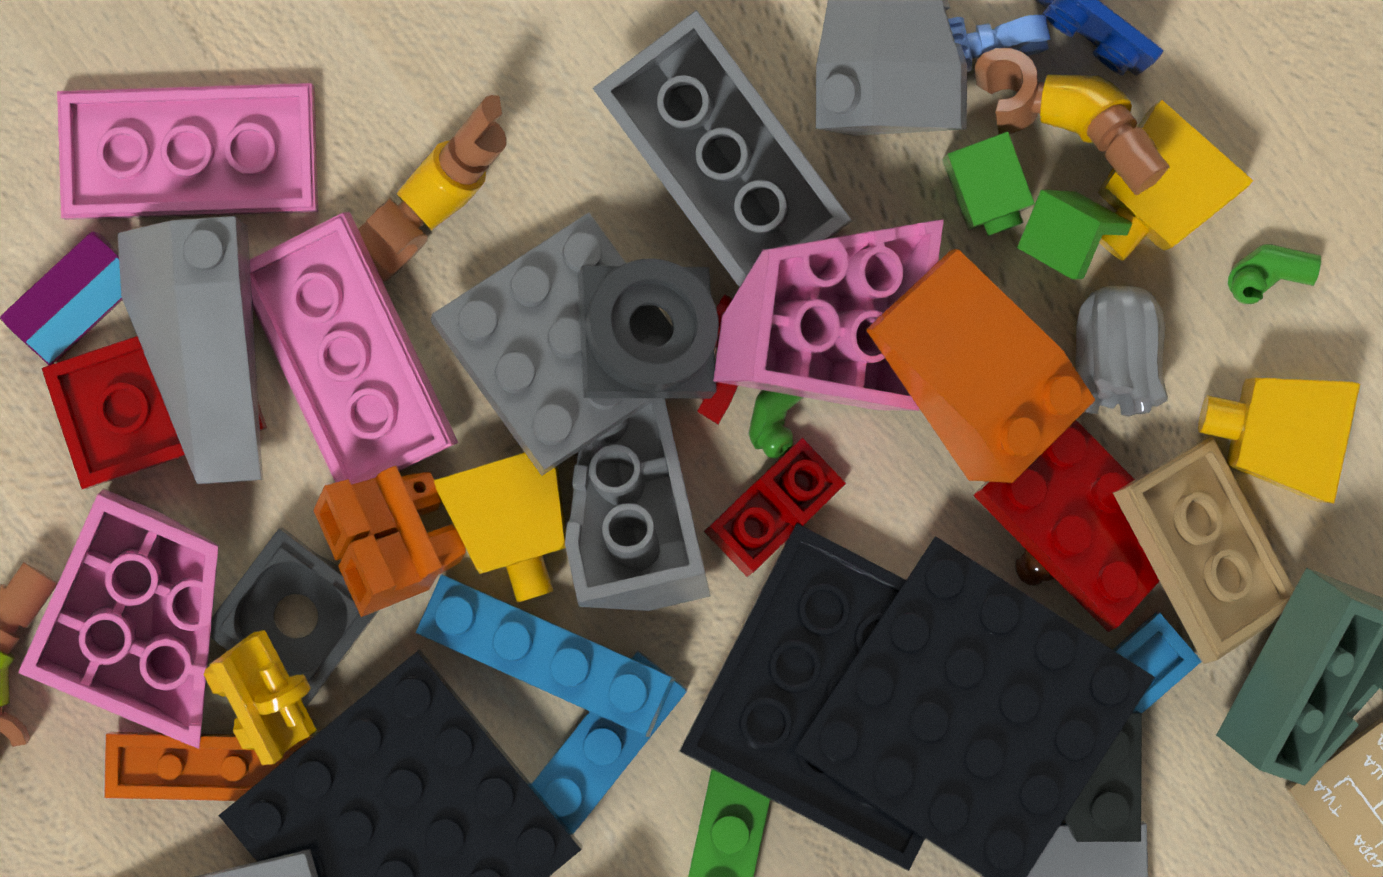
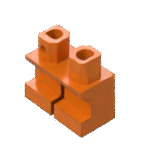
(383, 539)

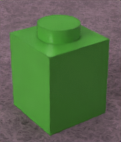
(989, 184)

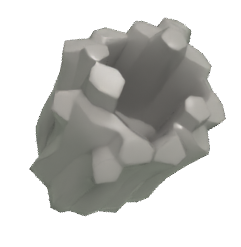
(1121, 349)

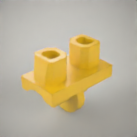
(262, 697)

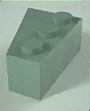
(1309, 679)

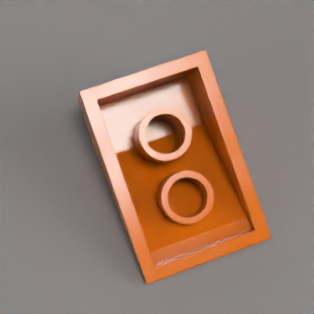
(979, 370)

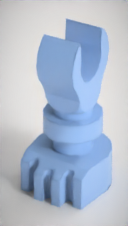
(1023, 34)

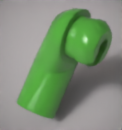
(1269, 265)
(768, 421)

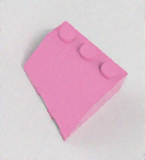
(807, 314)
(132, 619)

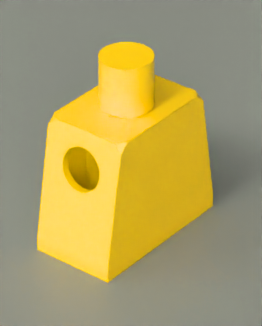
(1186, 195)
(1286, 432)
(508, 519)

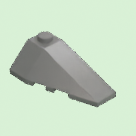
(889, 69)
(195, 324)
(632, 520)

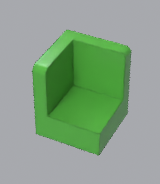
(1067, 231)

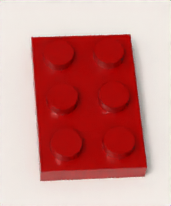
(113, 413)
(1074, 526)

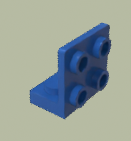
(1117, 42)

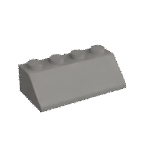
(719, 148)

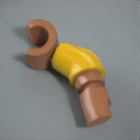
(1073, 103)
(435, 190)

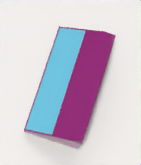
(68, 299)

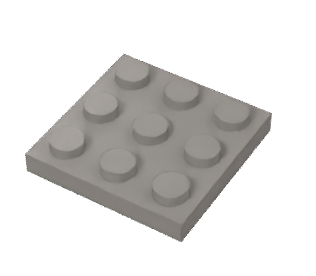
(524, 344)

